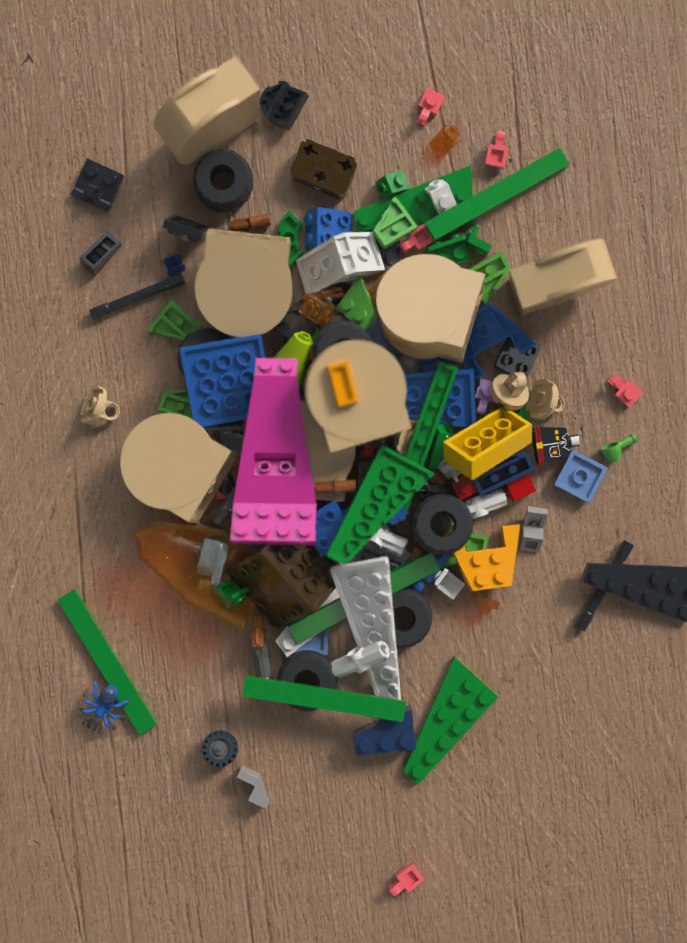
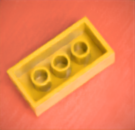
(487, 442)

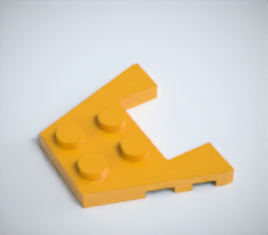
(490, 567)

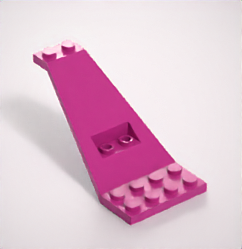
(274, 502)

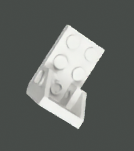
(340, 260)

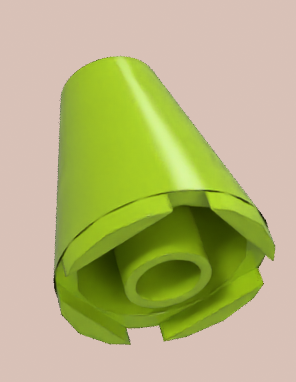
(298, 348)

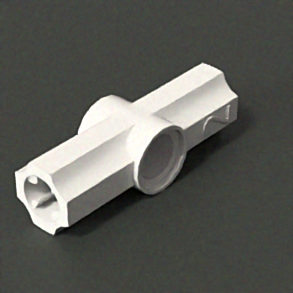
(483, 504)
(387, 541)
(360, 659)

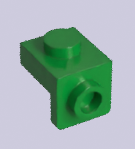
(392, 184)
(477, 245)
(231, 593)

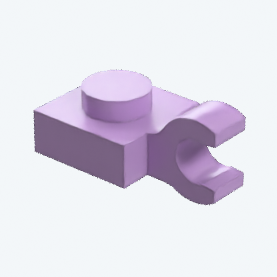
(484, 396)

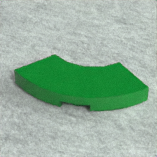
(290, 228)

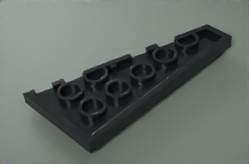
(652, 586)

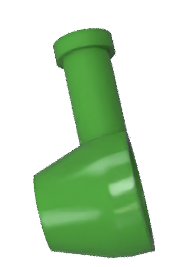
(612, 450)

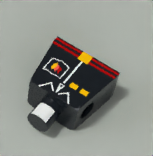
(552, 443)

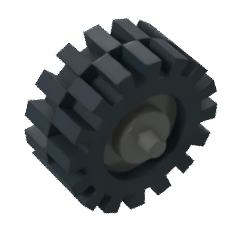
(220, 748)

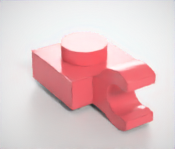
(429, 105)
(496, 153)
(419, 238)
(626, 392)
(407, 878)

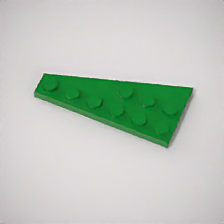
(416, 202)
(381, 495)
(453, 712)

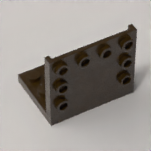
(285, 581)

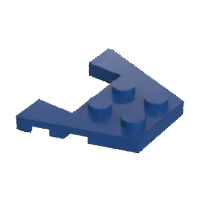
(489, 330)

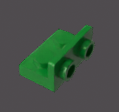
(453, 249)
(436, 450)

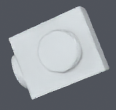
(441, 195)
(448, 583)

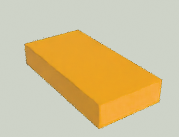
(342, 383)

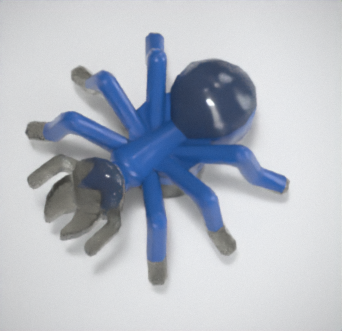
(103, 704)

